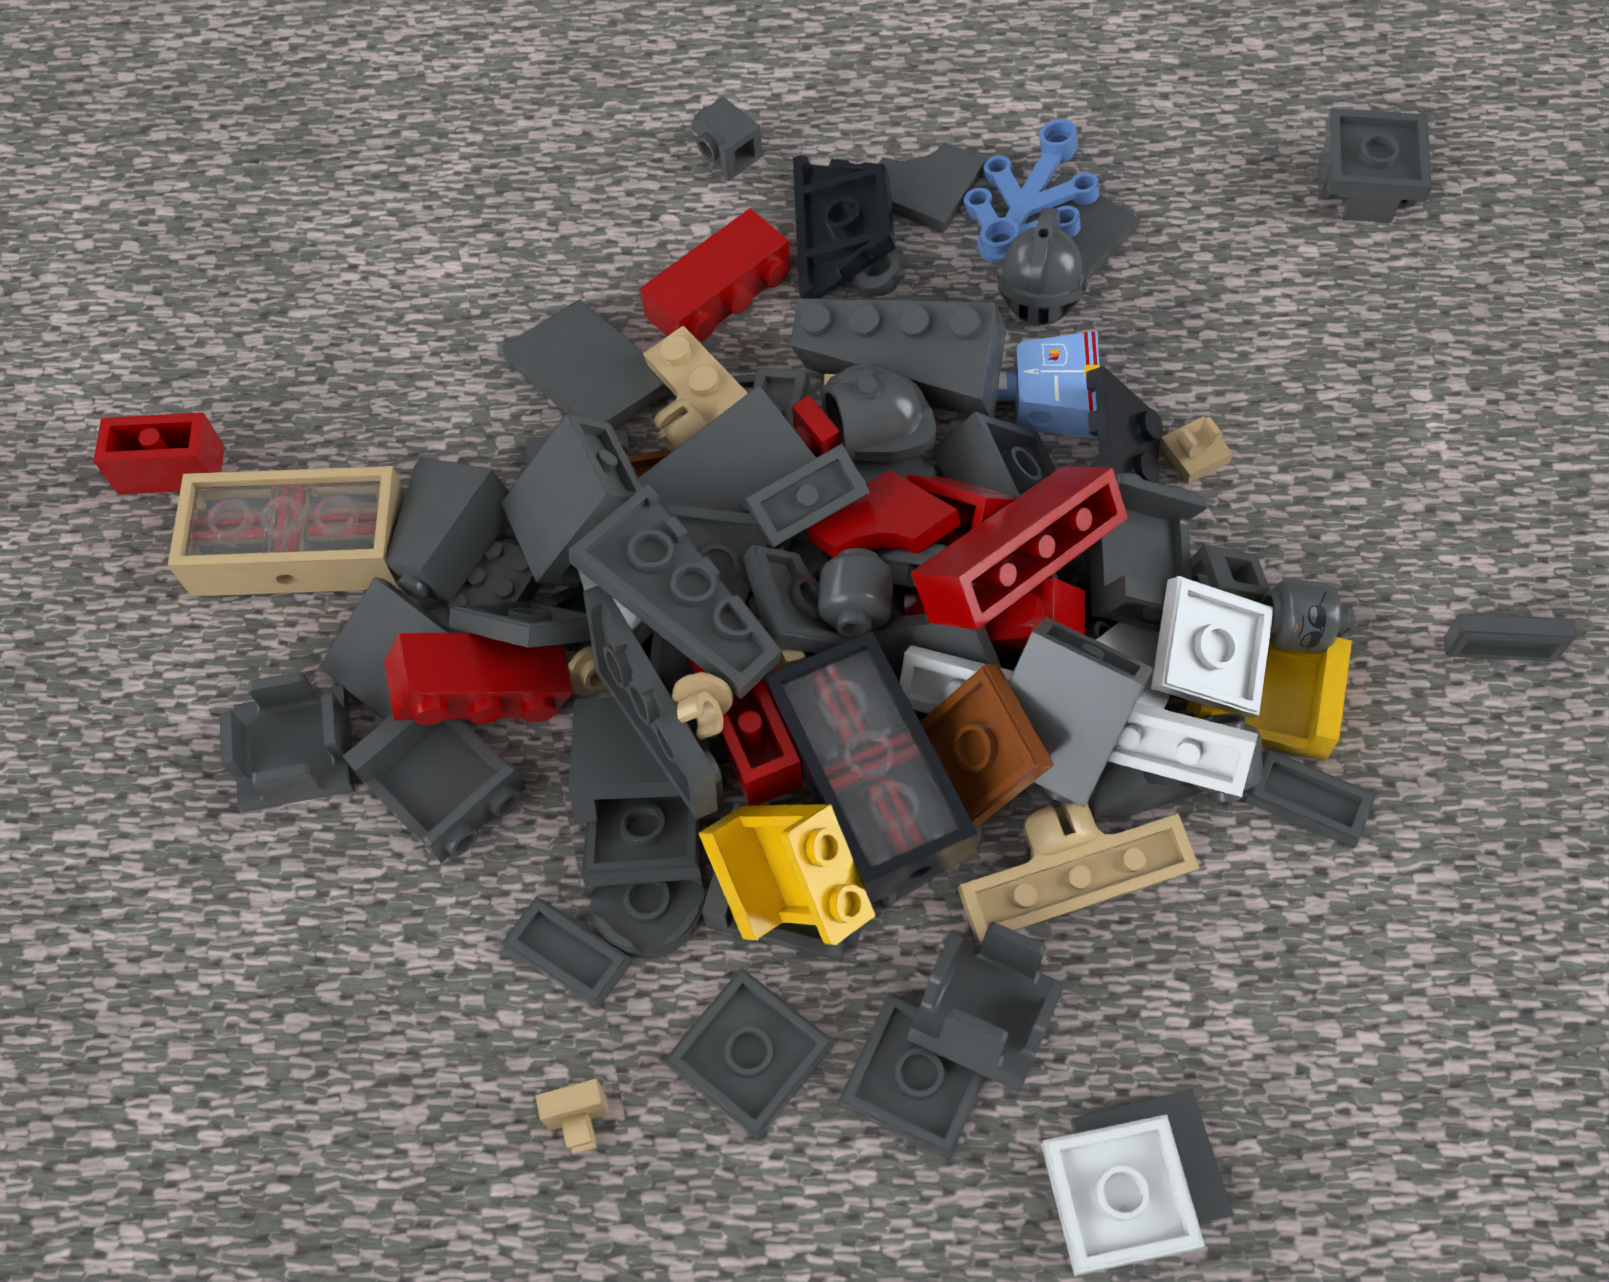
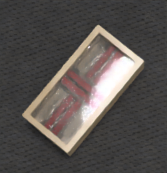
(285, 530)

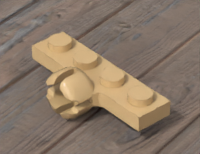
(697, 381)
(1075, 868)

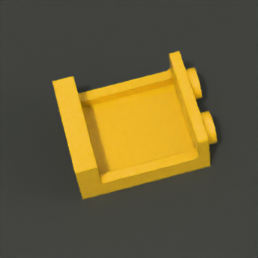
(1299, 700)
(787, 869)

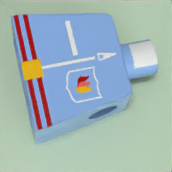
(1051, 384)

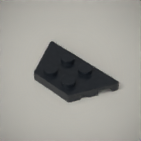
(840, 221)

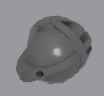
(1042, 272)
(878, 414)

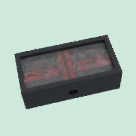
(872, 765)

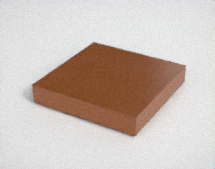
(986, 743)

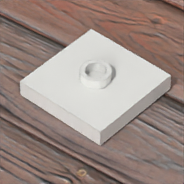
(1212, 647)
(1121, 1195)

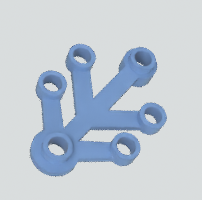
(1057, 146)

